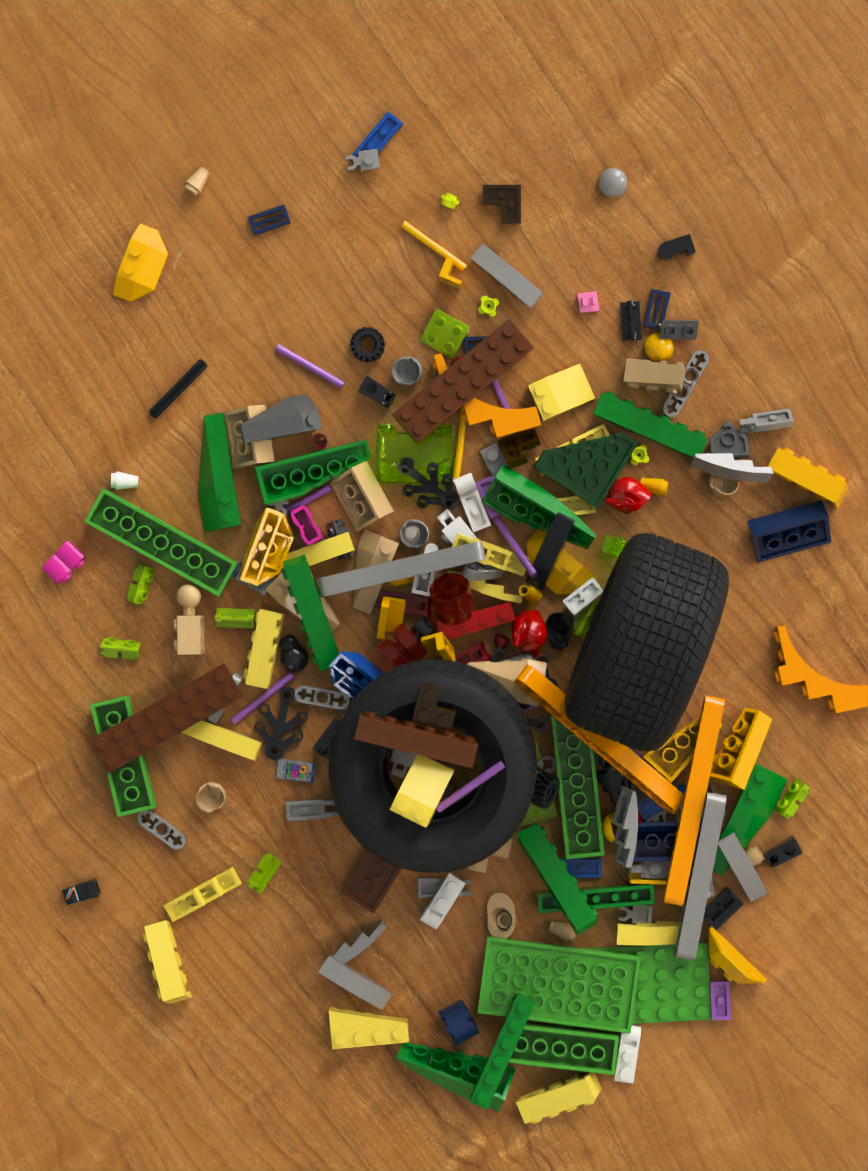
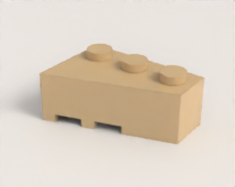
(654, 375)

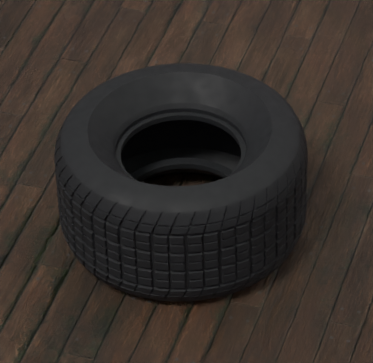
(647, 642)
(465, 830)

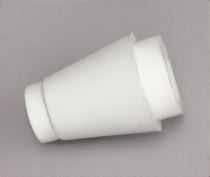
(123, 481)

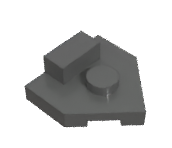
(729, 441)

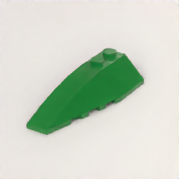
(305, 472)
(217, 482)
(531, 504)
(750, 810)
(452, 1070)

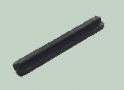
(178, 388)

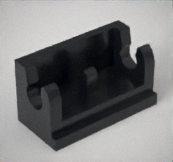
(722, 908)

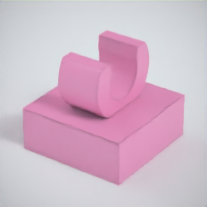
(588, 302)

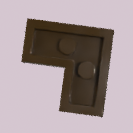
(509, 197)
(515, 445)
(427, 711)

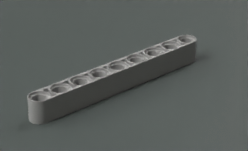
(401, 569)
(700, 876)

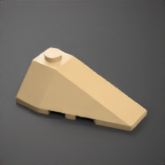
(372, 551)
(507, 672)

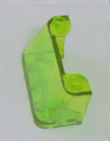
(394, 446)

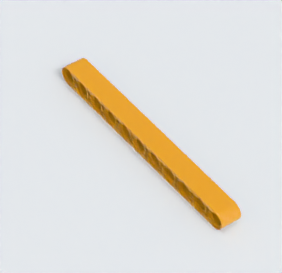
(616, 754)
(693, 800)

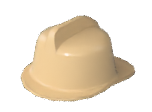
(501, 915)

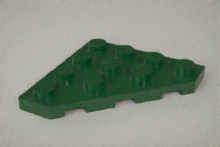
(588, 466)

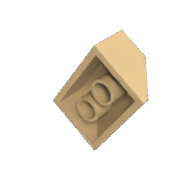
(249, 453)
(361, 496)

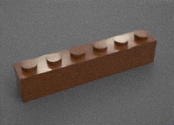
(416, 740)

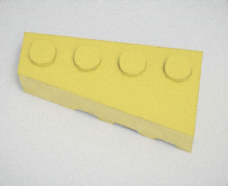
(264, 648)
(166, 962)
(365, 1029)
(559, 1097)

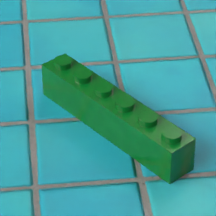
(650, 426)
(311, 610)
(557, 879)
(604, 897)
(502, 1050)

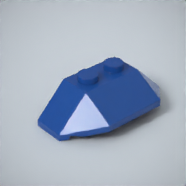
(352, 672)

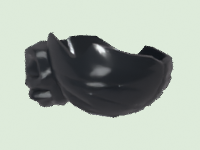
(559, 628)
(293, 654)

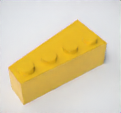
(809, 477)
(740, 749)
(676, 752)

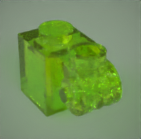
(613, 545)

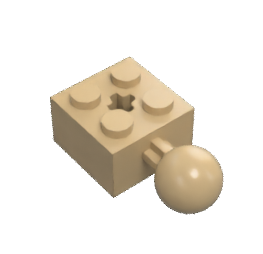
(189, 626)

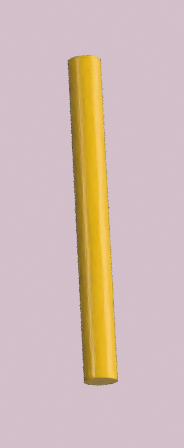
(433, 245)
(459, 446)

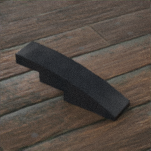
(551, 549)

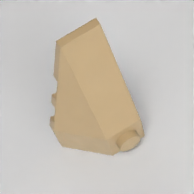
(279, 591)

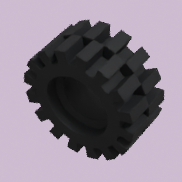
(357, 338)
(545, 790)

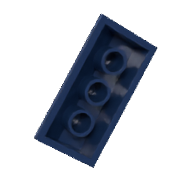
(789, 531)
(655, 841)

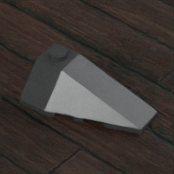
(287, 418)

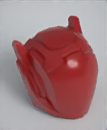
(628, 495)
(529, 632)

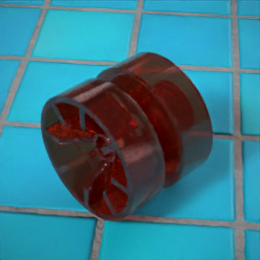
(452, 599)
(407, 645)

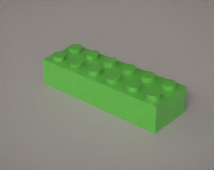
(132, 782)
(567, 1048)

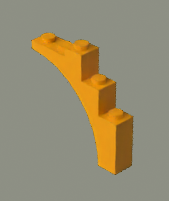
(504, 420)
(814, 685)

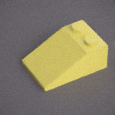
(561, 392)
(422, 790)

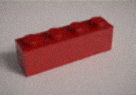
(480, 620)

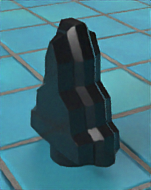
(612, 782)

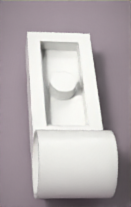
(472, 502)
(442, 901)
(627, 1055)

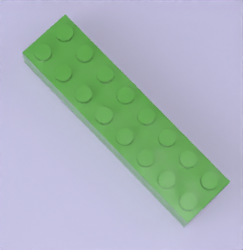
(161, 542)
(577, 794)

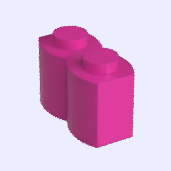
(304, 520)
(64, 562)

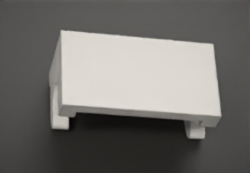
(583, 596)

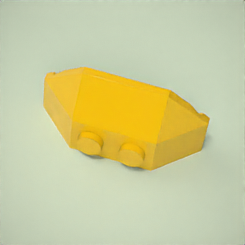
(141, 264)
(266, 548)
(568, 572)
(730, 960)

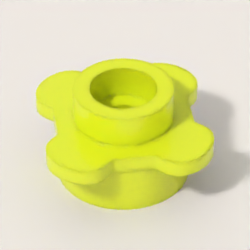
(449, 200)
(492, 302)
(643, 458)

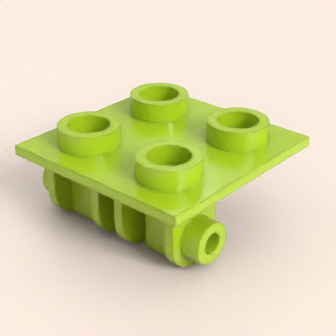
(444, 333)

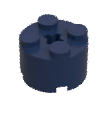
(458, 1022)

